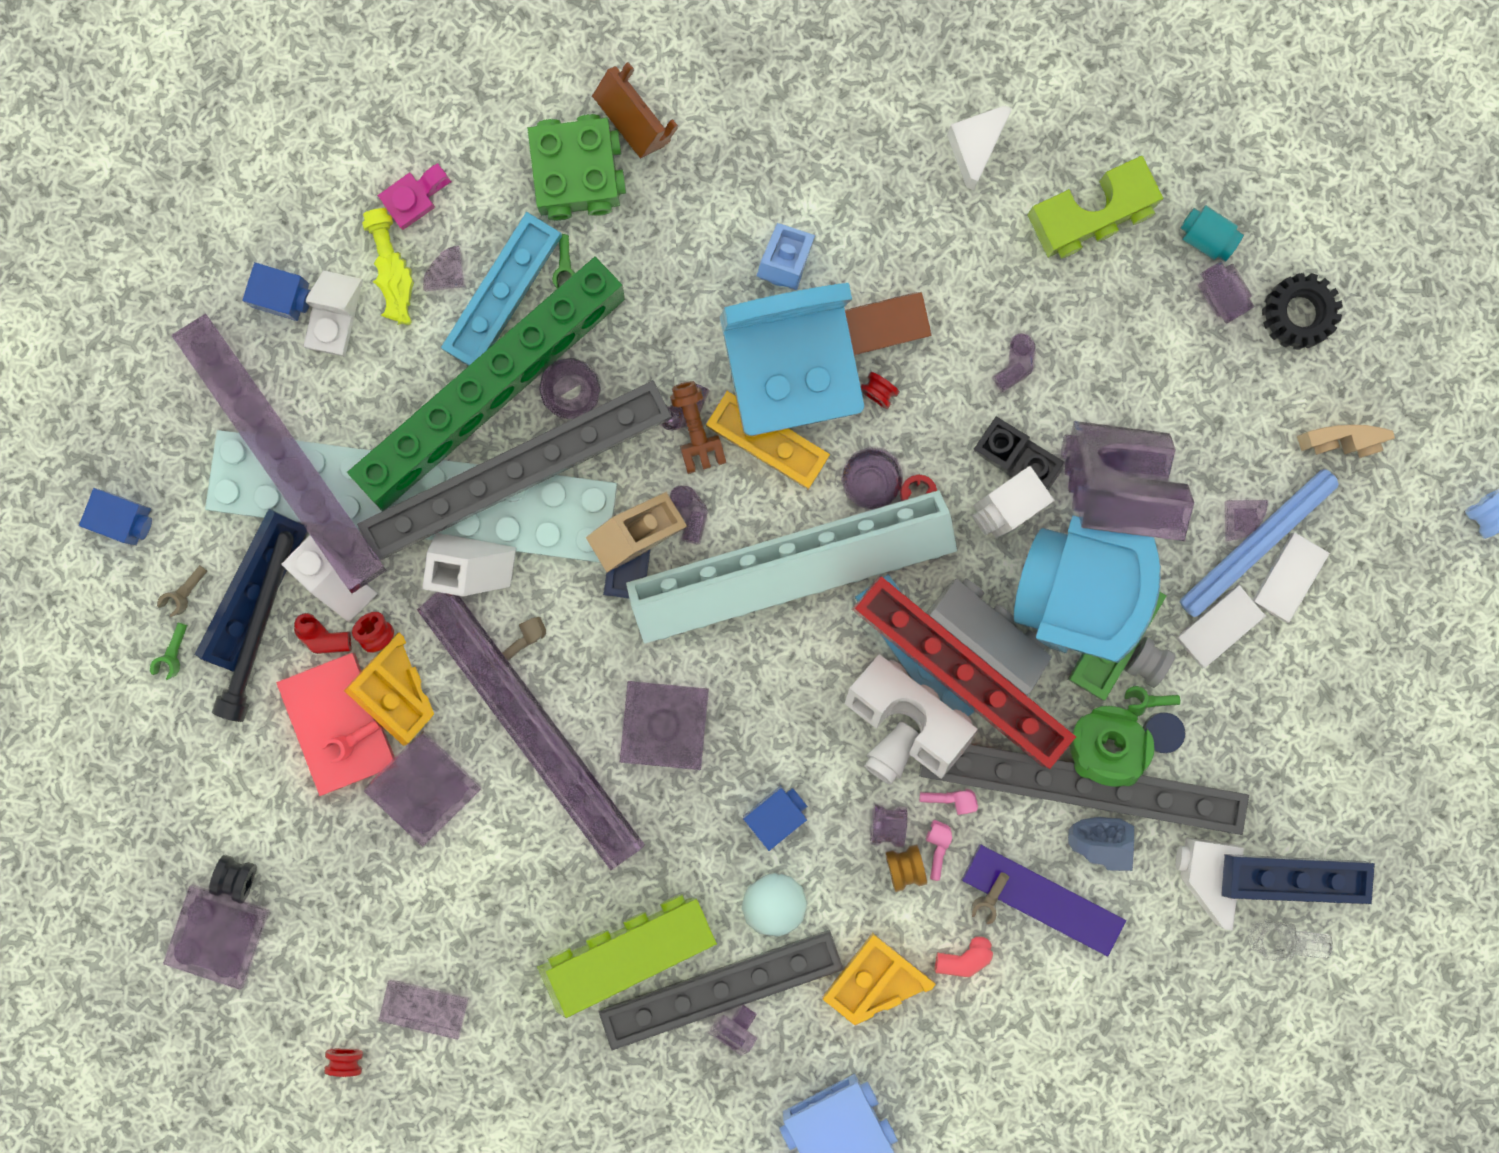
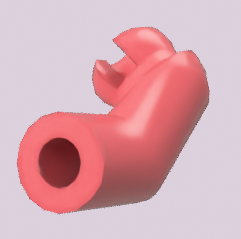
(969, 962)

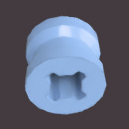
(1486, 514)

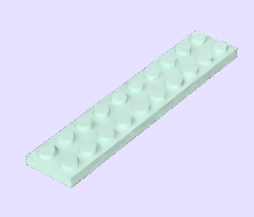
(541, 520)

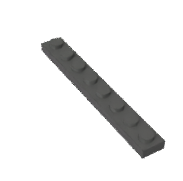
(515, 470)
(1147, 798)

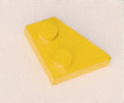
(392, 692)
(875, 982)

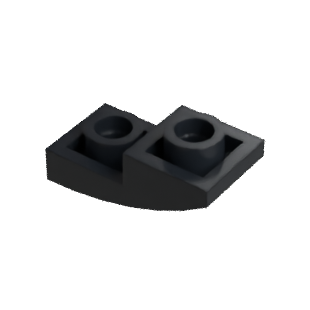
(1014, 452)

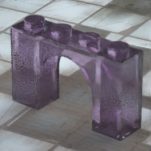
(1123, 481)

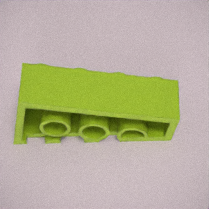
(626, 956)

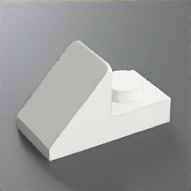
(332, 313)

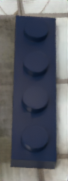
(230, 623)
(1297, 879)

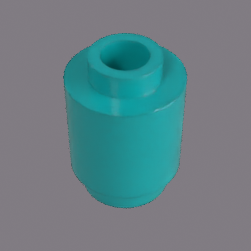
(1211, 233)

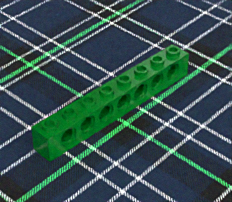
(488, 384)

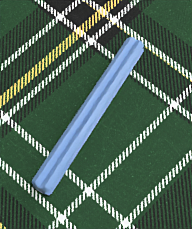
(1259, 542)

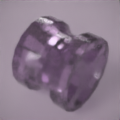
(888, 825)

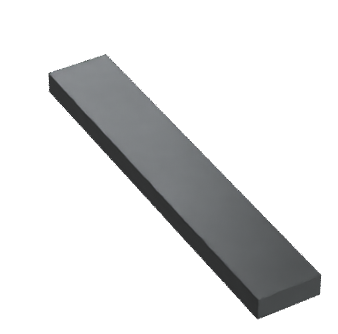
(720, 990)

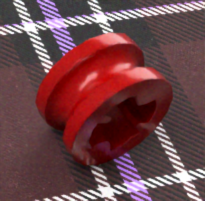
(879, 390)
(905, 492)
(373, 632)
(343, 1062)

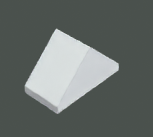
(974, 142)

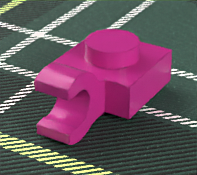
(409, 199)

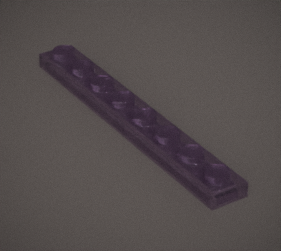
(279, 454)
(531, 728)

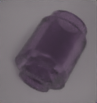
(1225, 291)

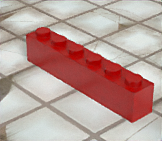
(963, 673)

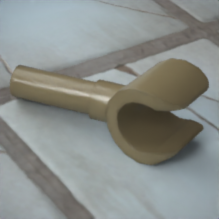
(180, 596)
(532, 631)
(991, 898)

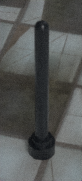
(232, 702)

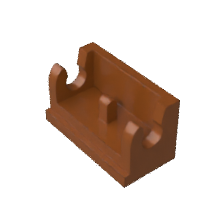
(631, 113)
(888, 322)

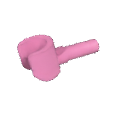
(964, 800)
(942, 837)

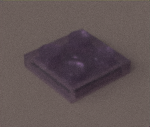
(664, 725)
(422, 788)
(216, 937)

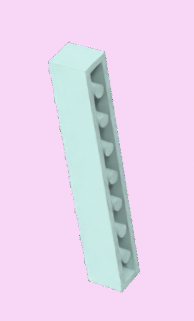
(792, 566)

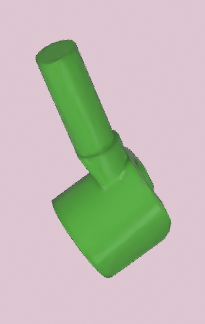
(564, 262)
(171, 653)
(1148, 701)

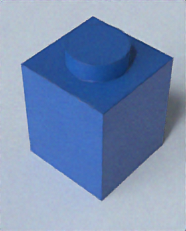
(276, 292)
(116, 517)
(776, 816)

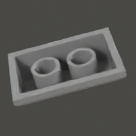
(991, 634)

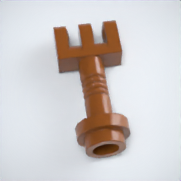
(686, 396)

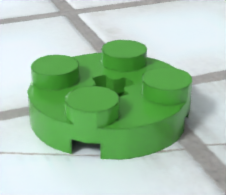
(1105, 767)

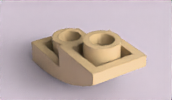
(1359, 438)

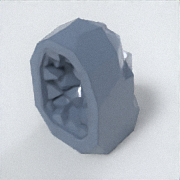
(1104, 842)

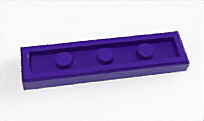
(1045, 900)

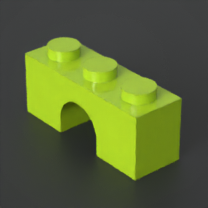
(1064, 224)

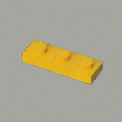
(779, 449)

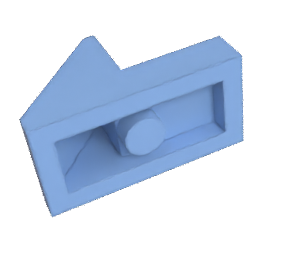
(785, 256)

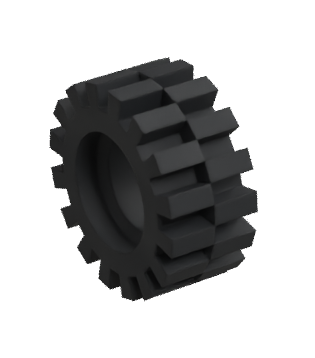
(1318, 295)

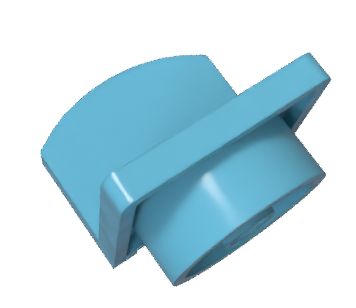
(792, 359)
(1089, 590)

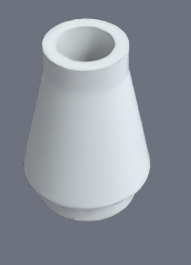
(892, 753)

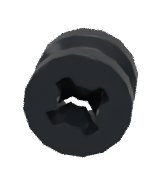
(232, 879)

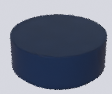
(1166, 731)

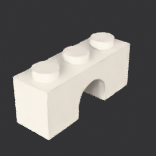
(1011, 503)
(889, 690)

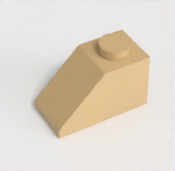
(635, 531)

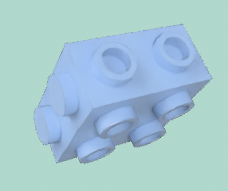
(838, 1121)

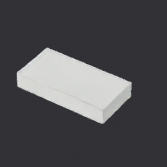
(1290, 577)
(1220, 626)

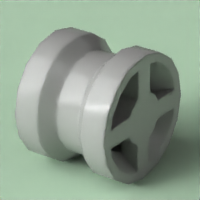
(1150, 662)

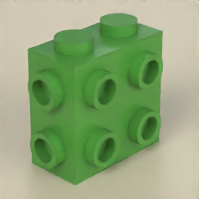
(575, 167)

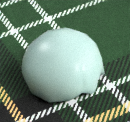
(774, 905)

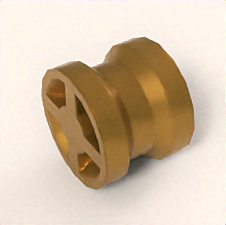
(906, 868)

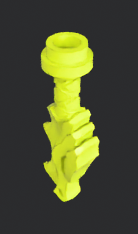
(393, 275)

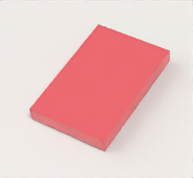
(324, 711)

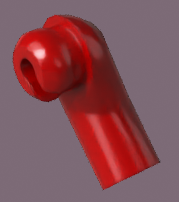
(317, 638)

